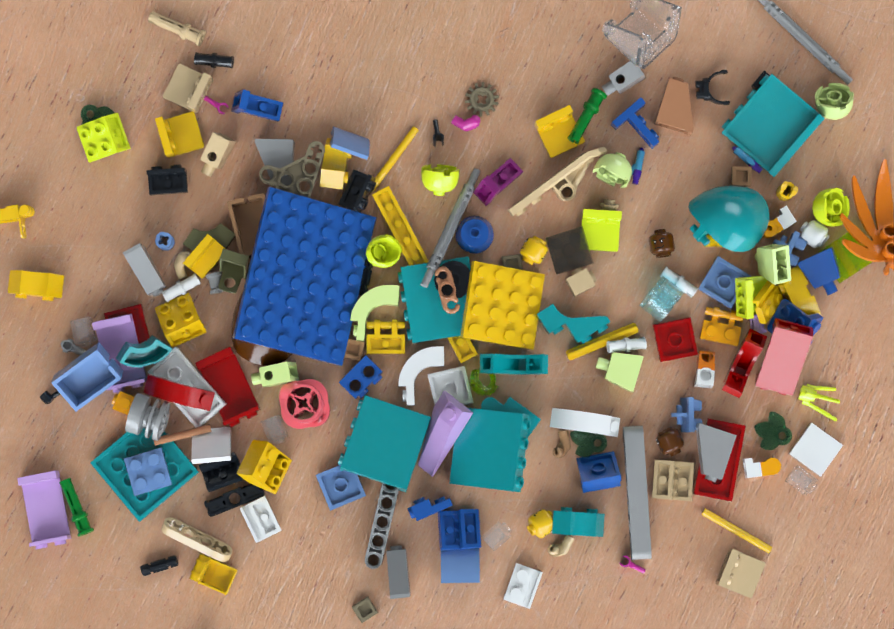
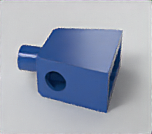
(821, 270)

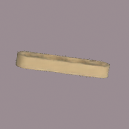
(172, 527)

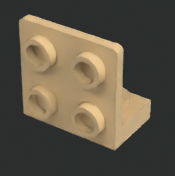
(188, 88)
(740, 573)

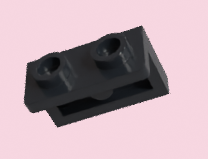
(167, 181)
(357, 191)
(221, 473)

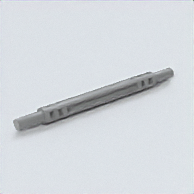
(802, 37)
(450, 227)

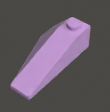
(444, 428)

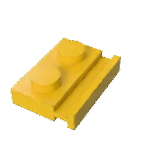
(767, 302)

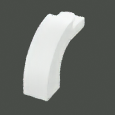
(415, 364)
(585, 422)

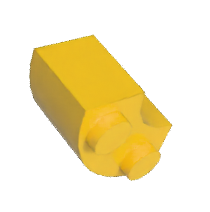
(334, 167)
(35, 284)
(798, 293)

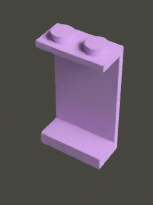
(112, 335)
(45, 509)

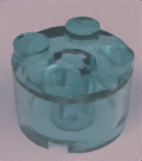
(661, 299)

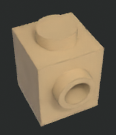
(580, 281)

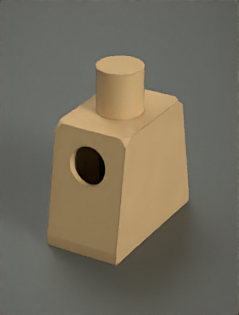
(222, 147)

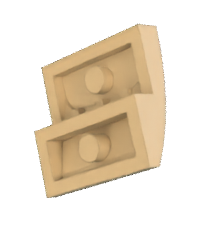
(673, 480)

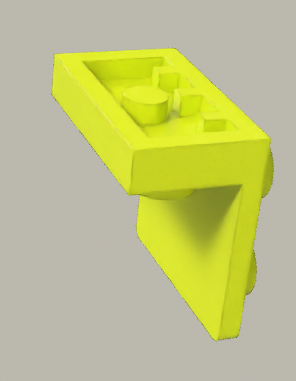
(103, 137)
(602, 229)
(746, 290)

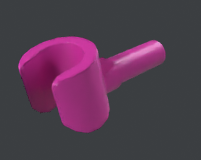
(216, 104)
(633, 565)

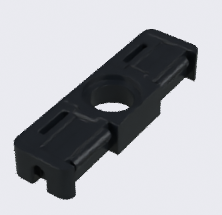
(223, 504)

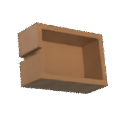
(246, 220)

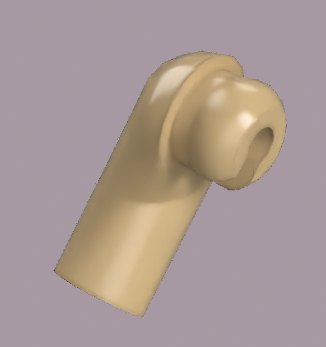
(179, 266)

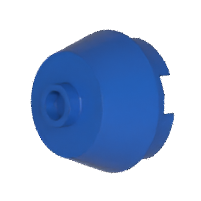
(474, 234)

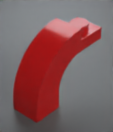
(743, 362)
(178, 393)

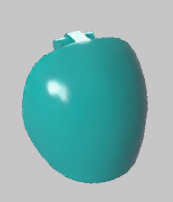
(731, 215)

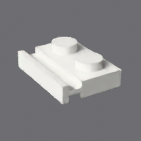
(260, 519)
(523, 585)

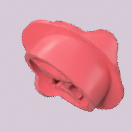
(289, 391)

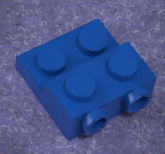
(423, 508)

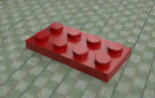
(723, 488)

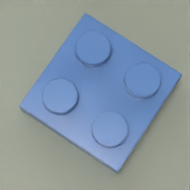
(720, 282)
(148, 471)
(340, 487)

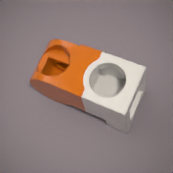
(705, 370)

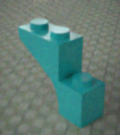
(580, 328)

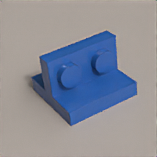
(599, 472)

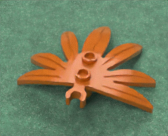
(882, 244)

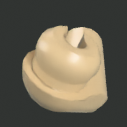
(562, 548)

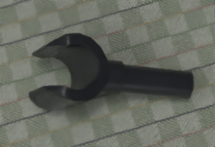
(437, 135)
(47, 398)

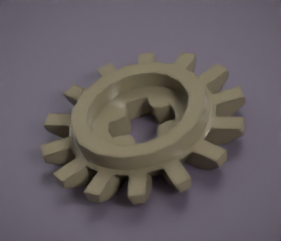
(483, 92)

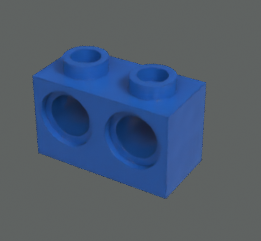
(357, 373)

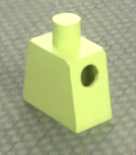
(774, 263)
(621, 369)
(282, 374)

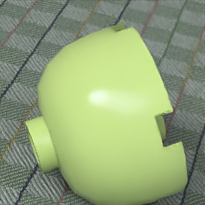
(834, 101)
(613, 169)

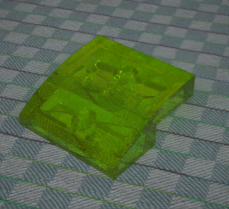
(847, 262)

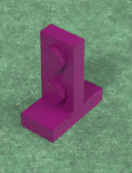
(497, 181)

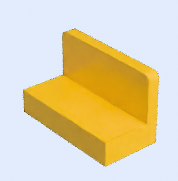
(204, 256)

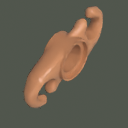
(447, 281)

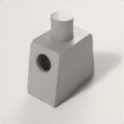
(631, 74)

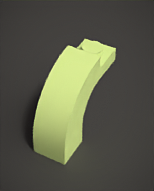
(369, 301)

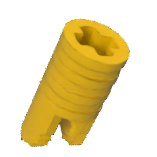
(792, 189)

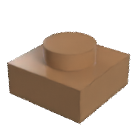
(741, 176)
(354, 350)

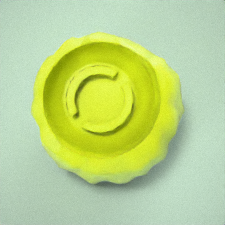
(383, 251)

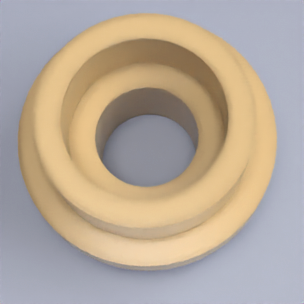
(609, 205)

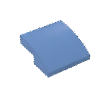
(350, 143)
(460, 566)

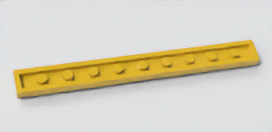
(414, 254)

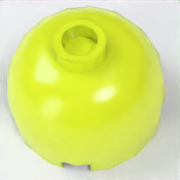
(439, 178)
(829, 205)

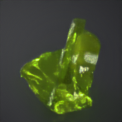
(478, 387)

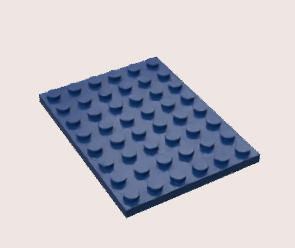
(304, 277)

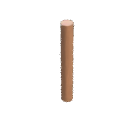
(183, 434)

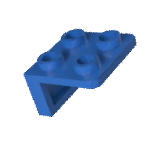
(789, 312)

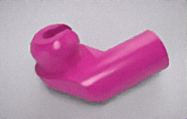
(468, 124)

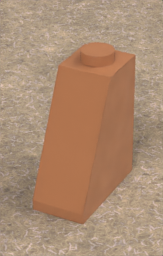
(675, 107)

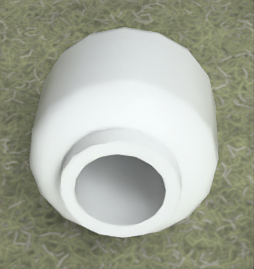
(814, 233)

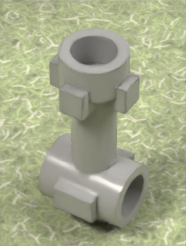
(69, 346)

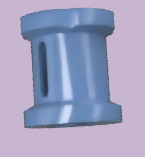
(170, 241)

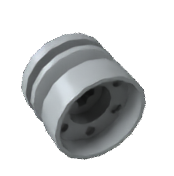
(149, 417)

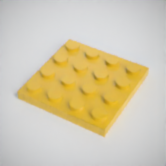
(502, 305)

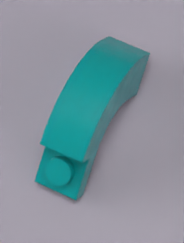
(514, 364)

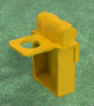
(17, 213)
(213, 574)

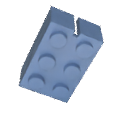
(87, 377)

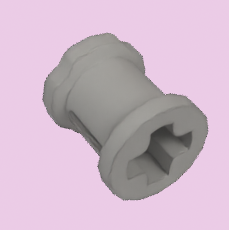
(214, 280)

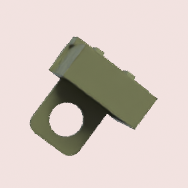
(233, 266)

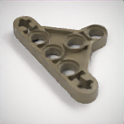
(296, 172)

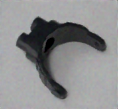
(703, 87)

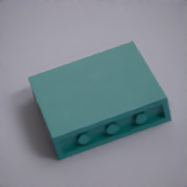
(772, 124)
(424, 307)
(384, 442)
(491, 451)

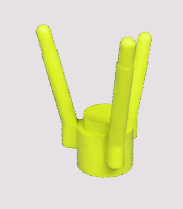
(809, 393)

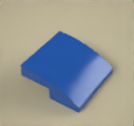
(459, 529)

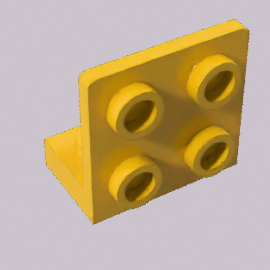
(555, 131)
(179, 134)
(180, 320)

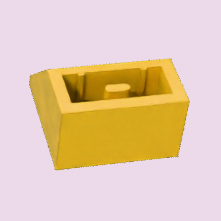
(264, 466)

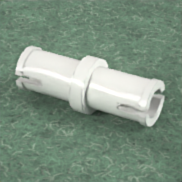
(679, 281)
(181, 287)
(626, 345)

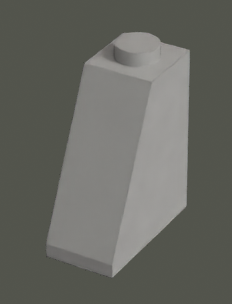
(276, 154)
(145, 270)
(713, 450)
(398, 572)

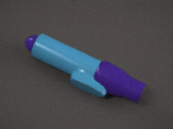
(747, 159)
(637, 167)

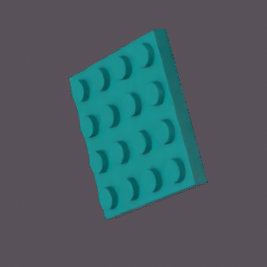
(113, 470)

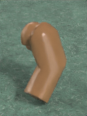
(564, 445)

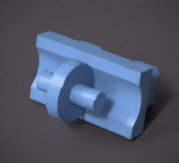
(794, 242)
(685, 414)

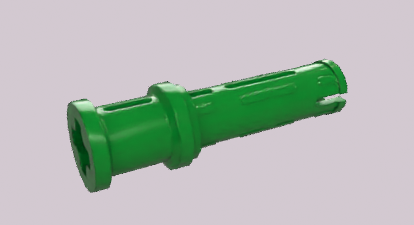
(590, 108)
(79, 516)

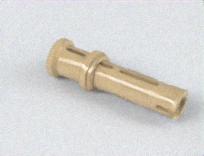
(184, 30)

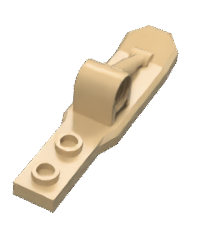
(567, 177)

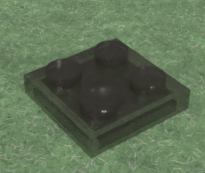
(569, 250)

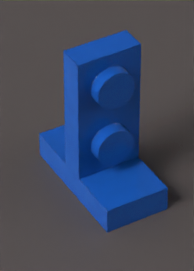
(256, 105)
(637, 123)

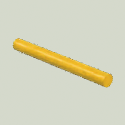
(395, 156)
(736, 530)

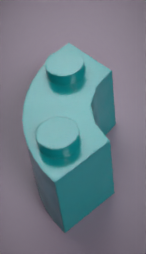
(143, 354)
(578, 523)

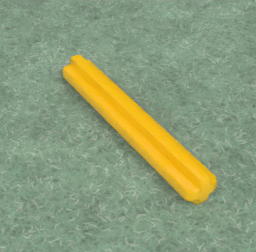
(601, 341)

